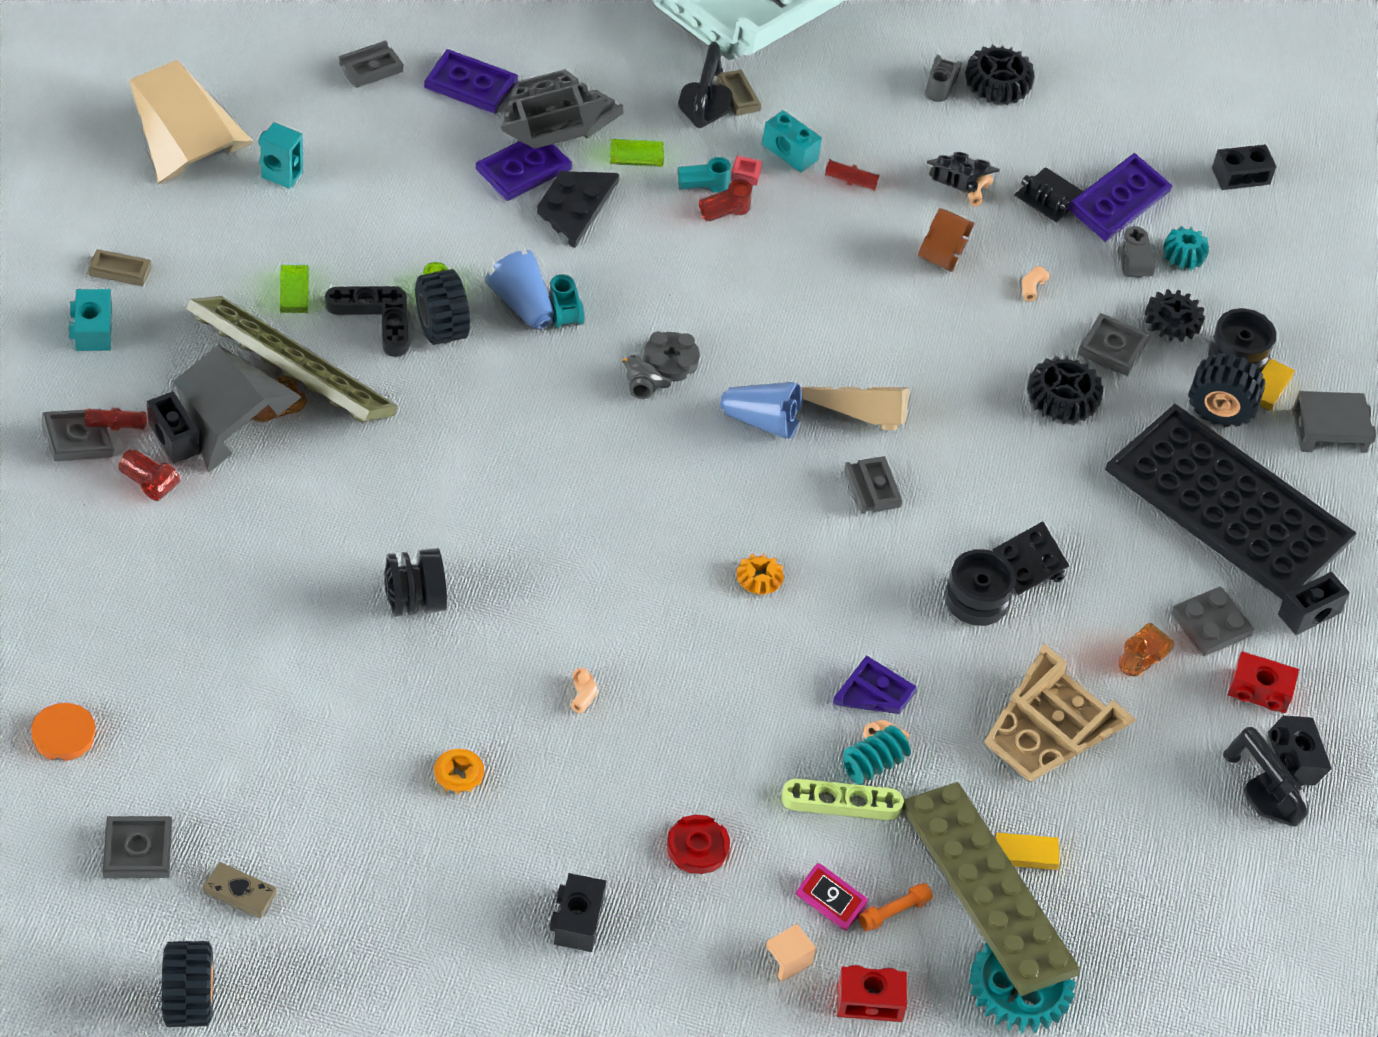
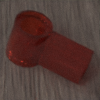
(733, 200)
(154, 478)

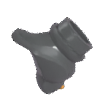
(643, 377)

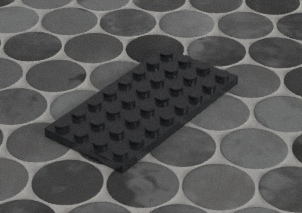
(1230, 502)

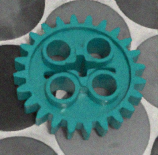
(1048, 1002)

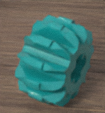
(1186, 248)

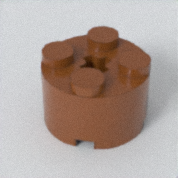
(945, 239)

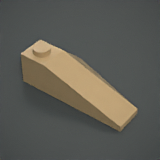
(873, 405)

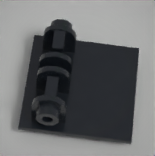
(959, 171)
(1048, 193)
(1033, 557)

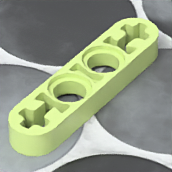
(842, 803)

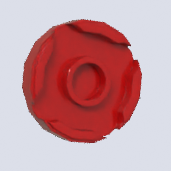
(698, 844)

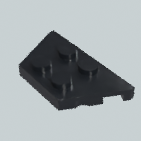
(575, 201)

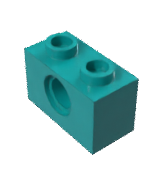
(792, 141)
(281, 155)
(92, 320)

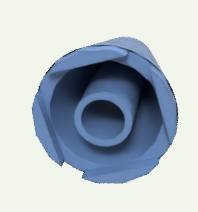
(522, 288)
(765, 406)

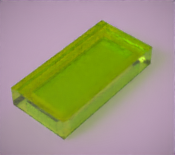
(636, 152)
(294, 288)

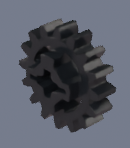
(1174, 315)

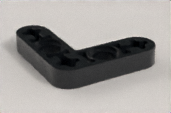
(385, 308)

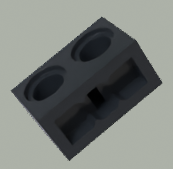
(1243, 167)

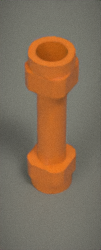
(873, 918)

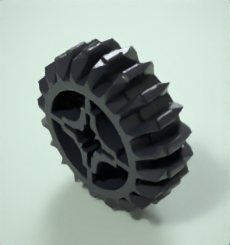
(999, 74)
(1066, 382)

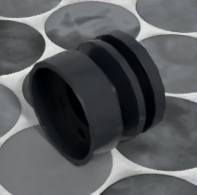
(416, 582)

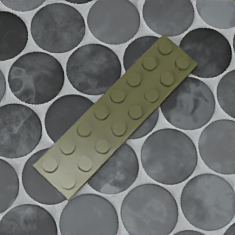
(292, 358)
(990, 889)

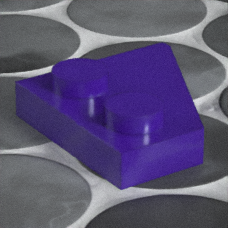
(875, 689)

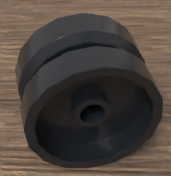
(1244, 335)
(980, 587)

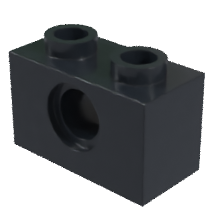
(173, 427)
(1313, 603)
(1300, 748)
(574, 929)

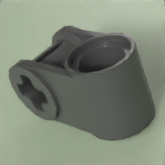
(941, 78)
(1136, 253)

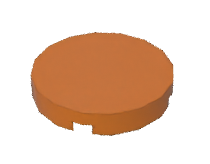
(63, 731)

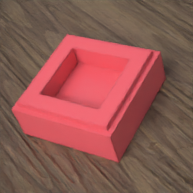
(746, 169)

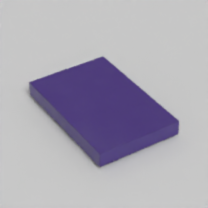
(470, 81)
(522, 168)

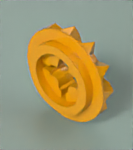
(763, 583)
(463, 760)

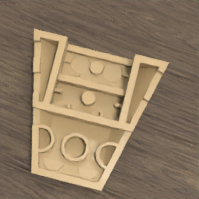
(181, 120)
(1051, 719)

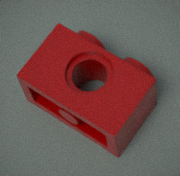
(1263, 682)
(858, 1003)

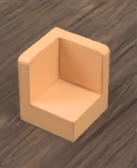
(792, 951)

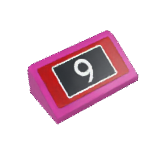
(832, 896)

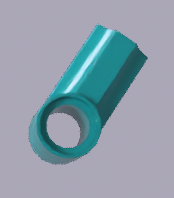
(712, 175)

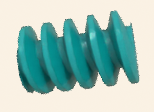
(875, 754)

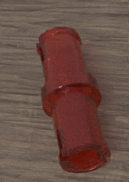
(852, 174)
(115, 419)

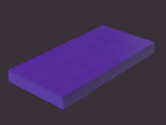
(1119, 197)

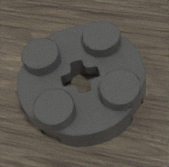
(674, 343)

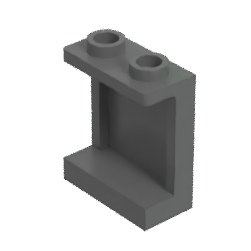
(1333, 419)

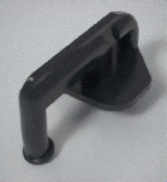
(703, 100)
(1275, 791)

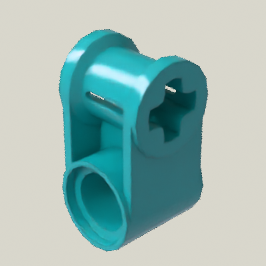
(565, 301)

